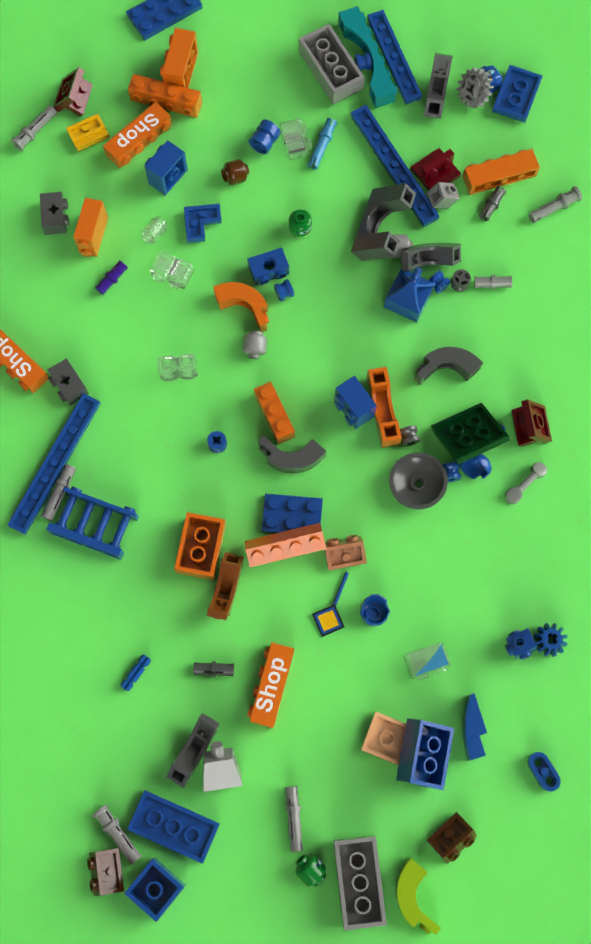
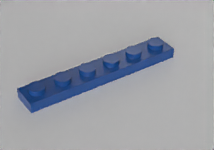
(394, 57)

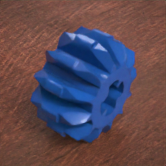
(557, 642)

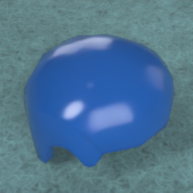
(477, 467)
(374, 610)

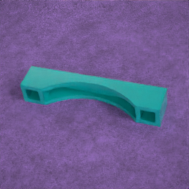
(355, 29)

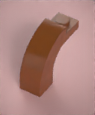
(226, 586)

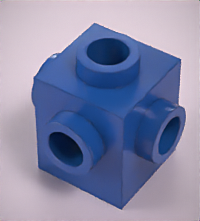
(524, 638)

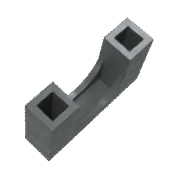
(382, 202)

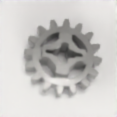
(475, 88)

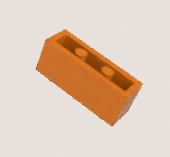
(274, 413)

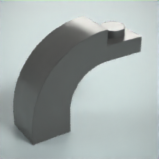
(438, 85)
(430, 254)
(449, 357)
(293, 462)
(193, 751)

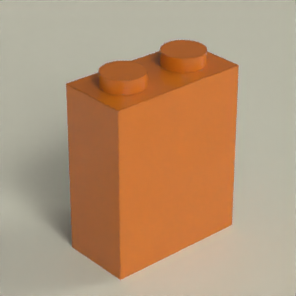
(90, 227)

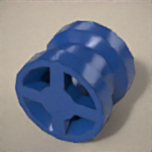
(363, 61)
(440, 281)
(284, 290)
(217, 446)
(452, 471)

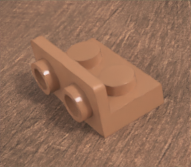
(345, 552)

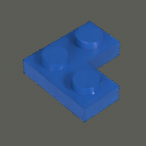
(199, 216)

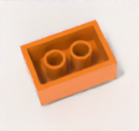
(180, 58)
(200, 546)

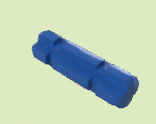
(135, 672)

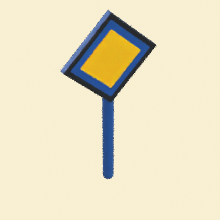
(328, 619)

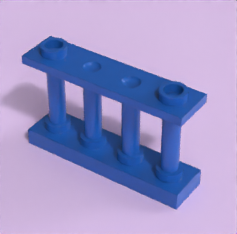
(95, 542)

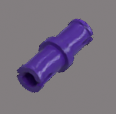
(111, 277)

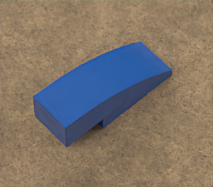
(472, 729)

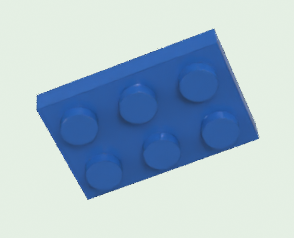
(517, 93)
(290, 512)

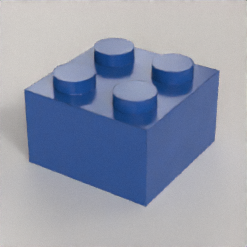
(166, 167)
(354, 402)
(155, 889)

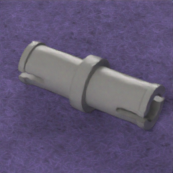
(492, 282)

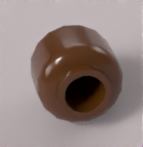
(234, 172)

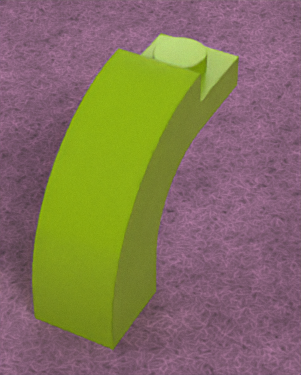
(406, 886)

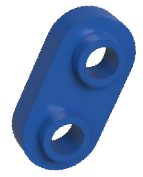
(543, 771)

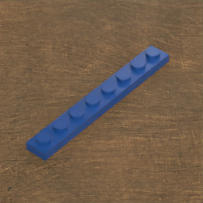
(393, 163)
(54, 464)

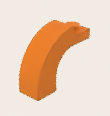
(243, 295)

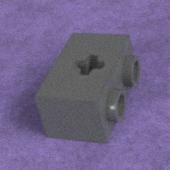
(53, 213)
(64, 372)

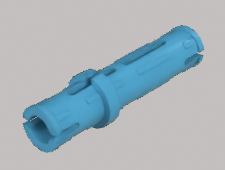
(324, 137)

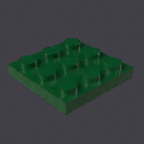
(470, 433)

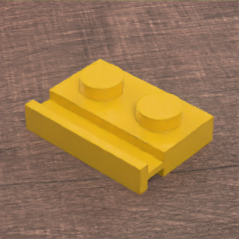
(87, 132)

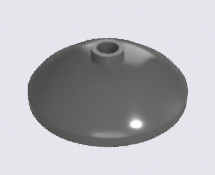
(422, 469)

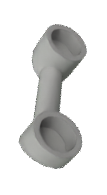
(514, 494)

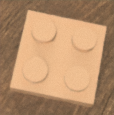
(385, 738)

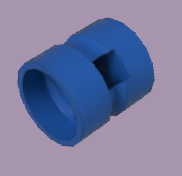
(264, 136)

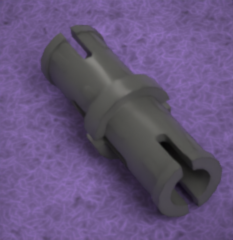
(492, 203)
(213, 669)

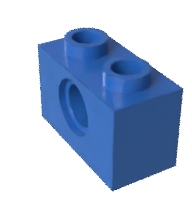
(275, 259)

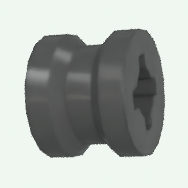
(461, 276)
(409, 436)

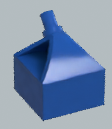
(409, 294)

